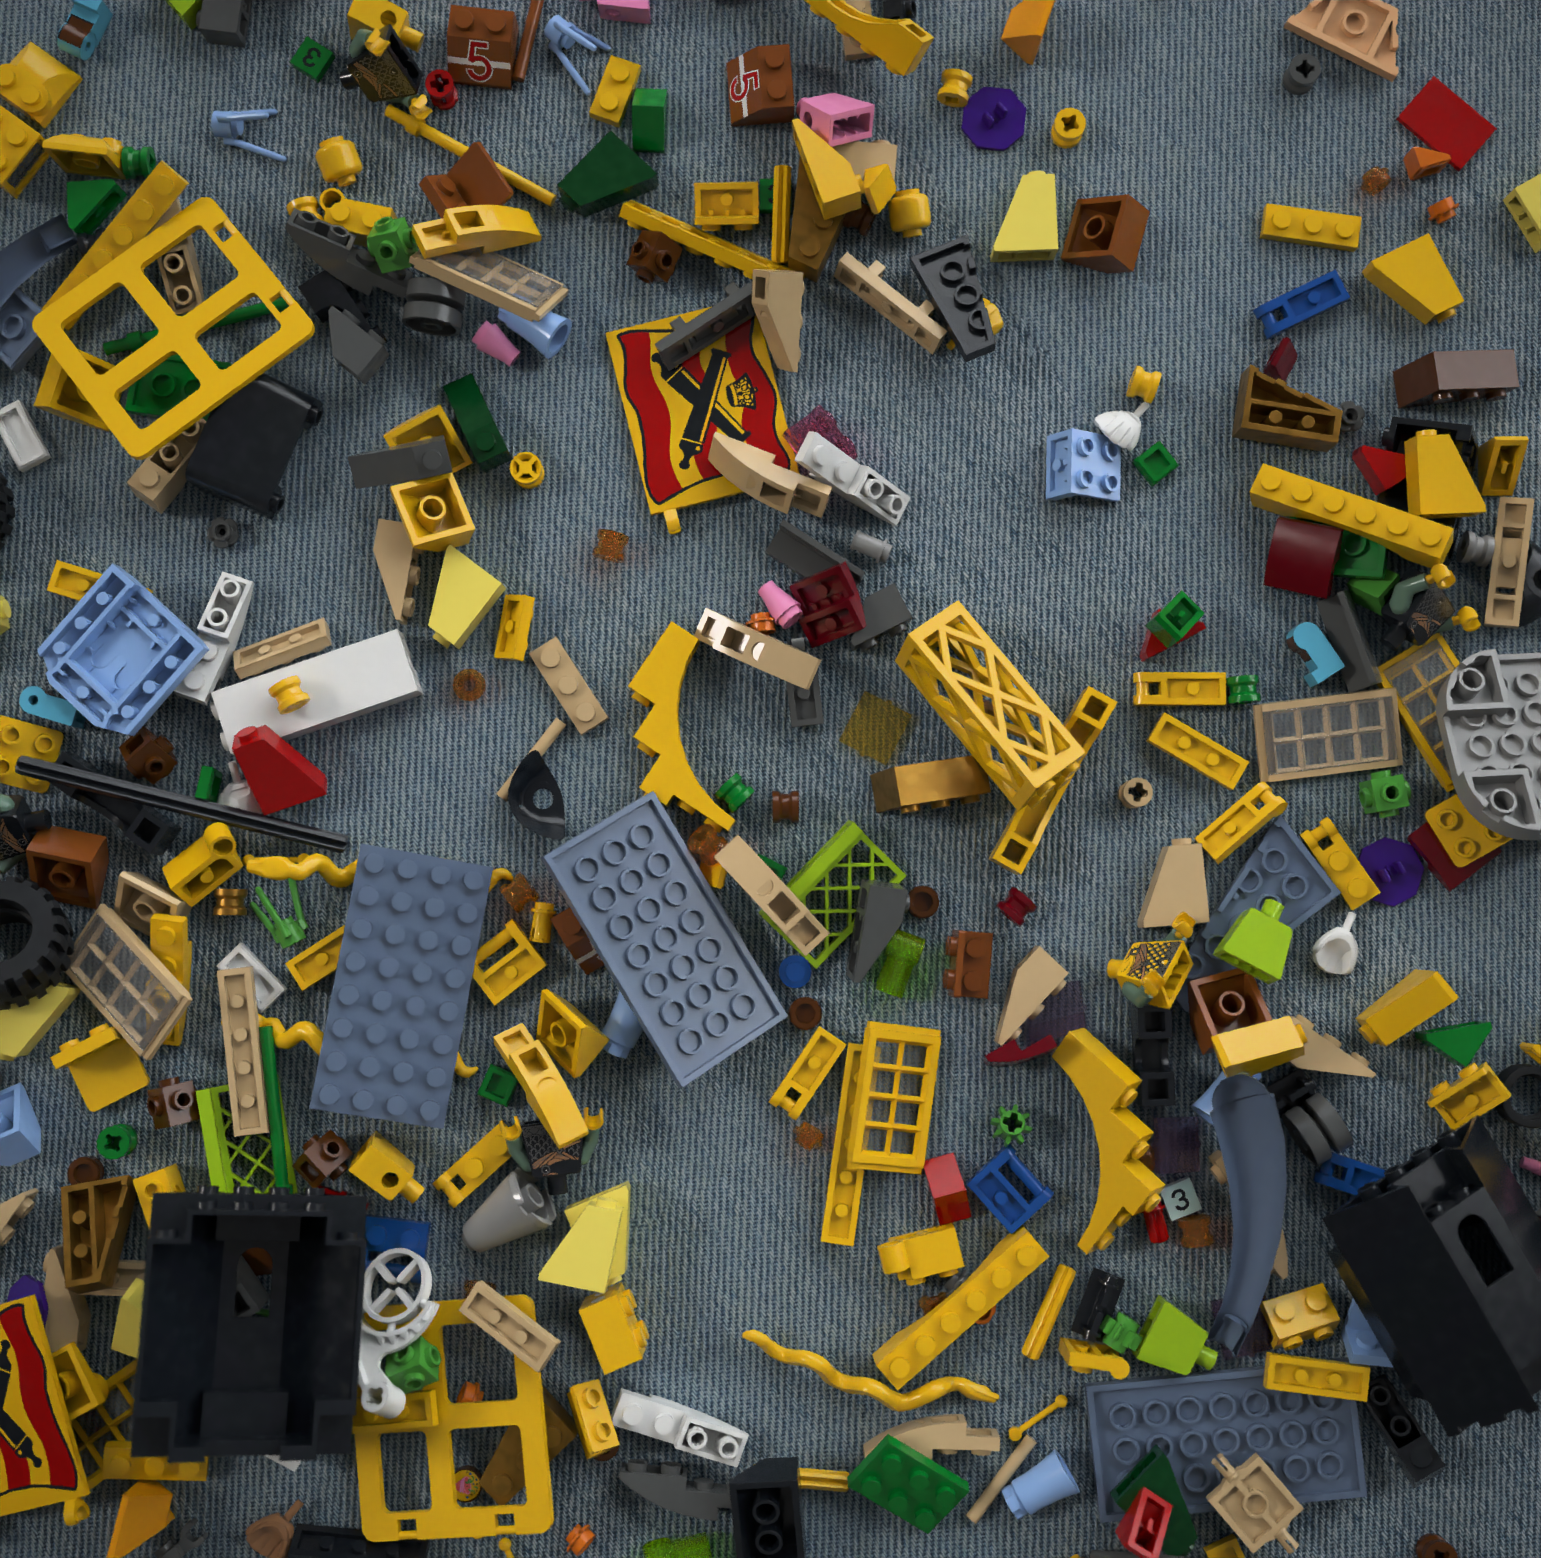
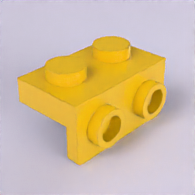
(726, 205)
(1468, 1096)
(1300, 1317)
(592, 1418)

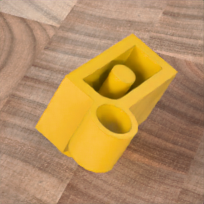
(351, 214)
(203, 864)
(922, 1254)

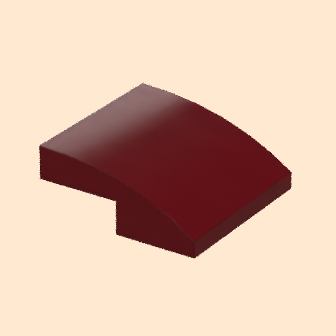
(1303, 557)
(829, 605)
(1439, 862)
(1012, 1055)

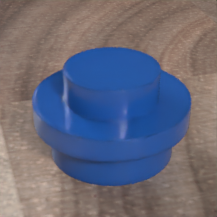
(795, 971)

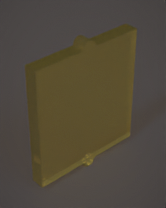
(875, 728)

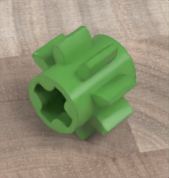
(1019, 1122)
(1121, 1332)

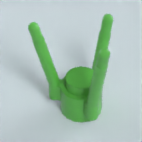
(284, 931)

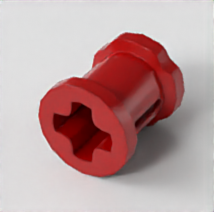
(433, 88)

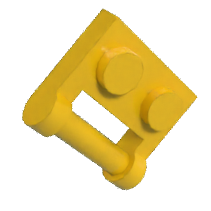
(512, 969)
(1087, 1355)

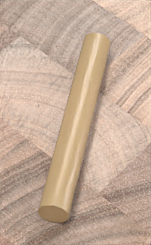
(542, 746)
(1001, 1478)

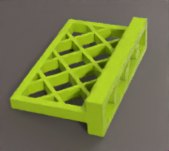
(819, 867)
(217, 1143)

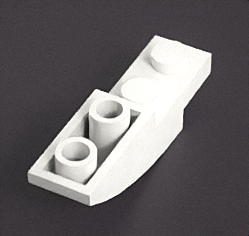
(851, 480)
(220, 631)
(679, 1425)

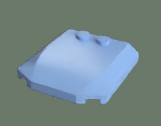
(119, 653)

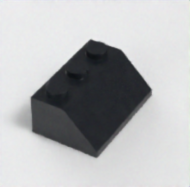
(768, 1510)

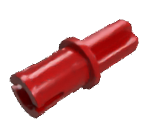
(1156, 1224)

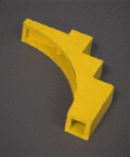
(660, 684)
(1122, 1138)

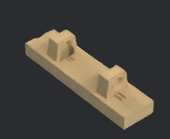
(890, 303)
(1509, 562)

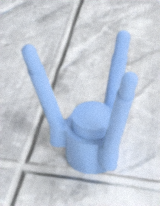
(564, 35)
(231, 123)

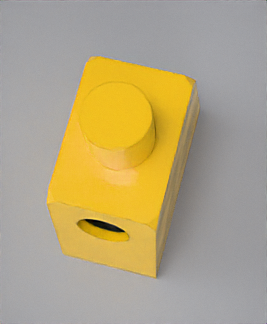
(379, 13)
(379, 1158)

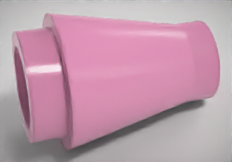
(495, 343)
(780, 605)

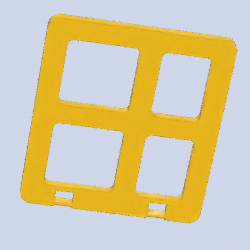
(175, 333)
(446, 1517)

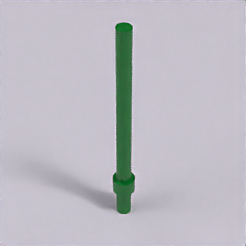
(138, 339)
(274, 1108)

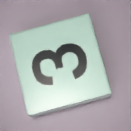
(1180, 1199)

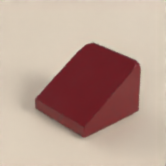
(1281, 360)

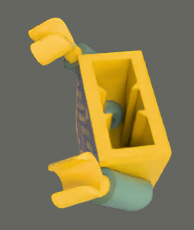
(1155, 969)

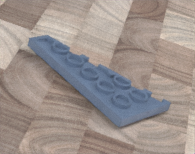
(1275, 870)

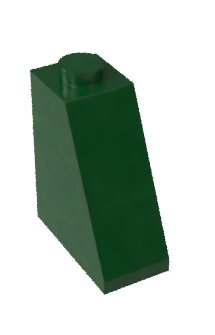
(606, 178)
(1157, 1476)

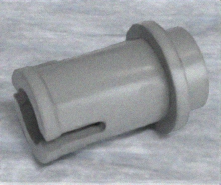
(871, 546)

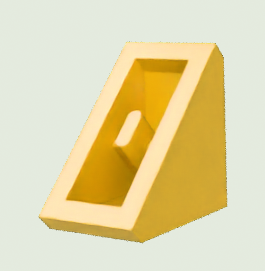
(1500, 464)

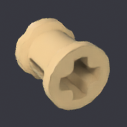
(1128, 799)

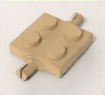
(1254, 1503)

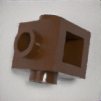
(654, 257)
(148, 755)
(173, 1103)
(323, 1159)

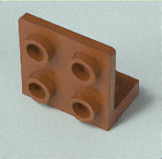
(468, 183)
(968, 964)

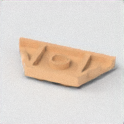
(1354, 30)

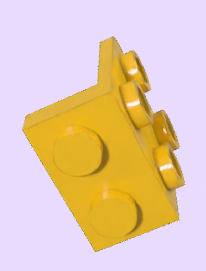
(29, 740)
(1461, 833)
(102, 1067)

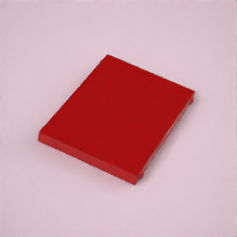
(1446, 123)

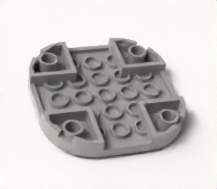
(1493, 739)

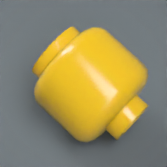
(338, 161)
(909, 212)

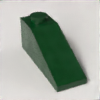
(477, 423)

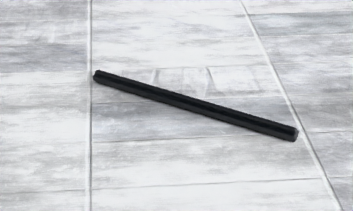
(180, 804)

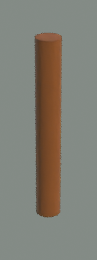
(527, 40)

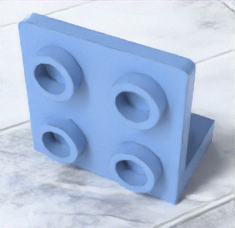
(1082, 466)
(1360, 1340)

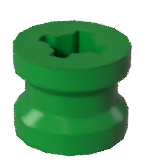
(138, 162)
(1243, 689)
(734, 793)
(124, 1137)

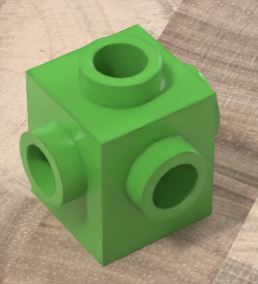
(391, 244)
(1374, 797)
(413, 1366)

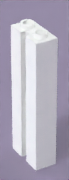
(339, 688)

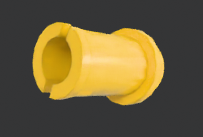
(541, 922)

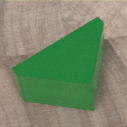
(649, 120)
(91, 203)
(1175, 619)
(1456, 1042)

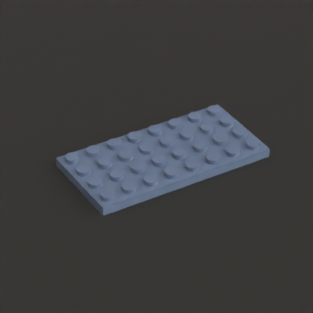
(664, 938)
(401, 987)
(1192, 1418)

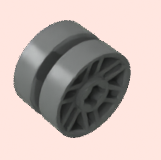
(433, 307)
(1317, 1129)

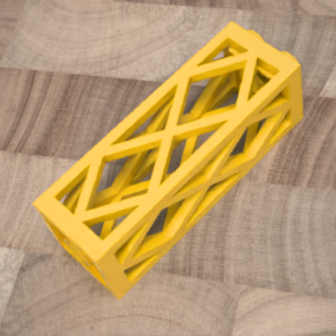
(981, 730)

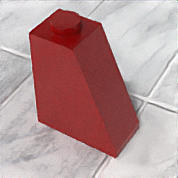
(276, 770)

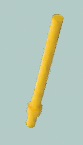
(421, 128)

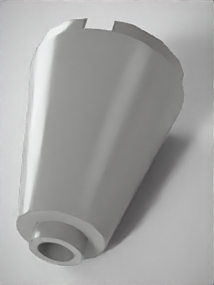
(509, 1213)

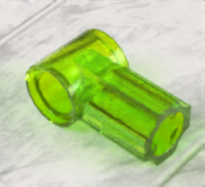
(902, 954)
(687, 1547)

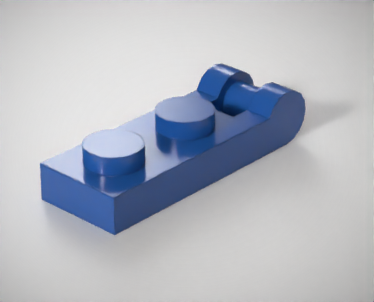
(1302, 303)
(1353, 1176)

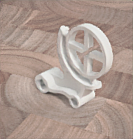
(378, 1392)

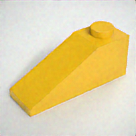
(829, 173)

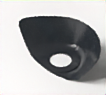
(1532, 595)
(528, 778)

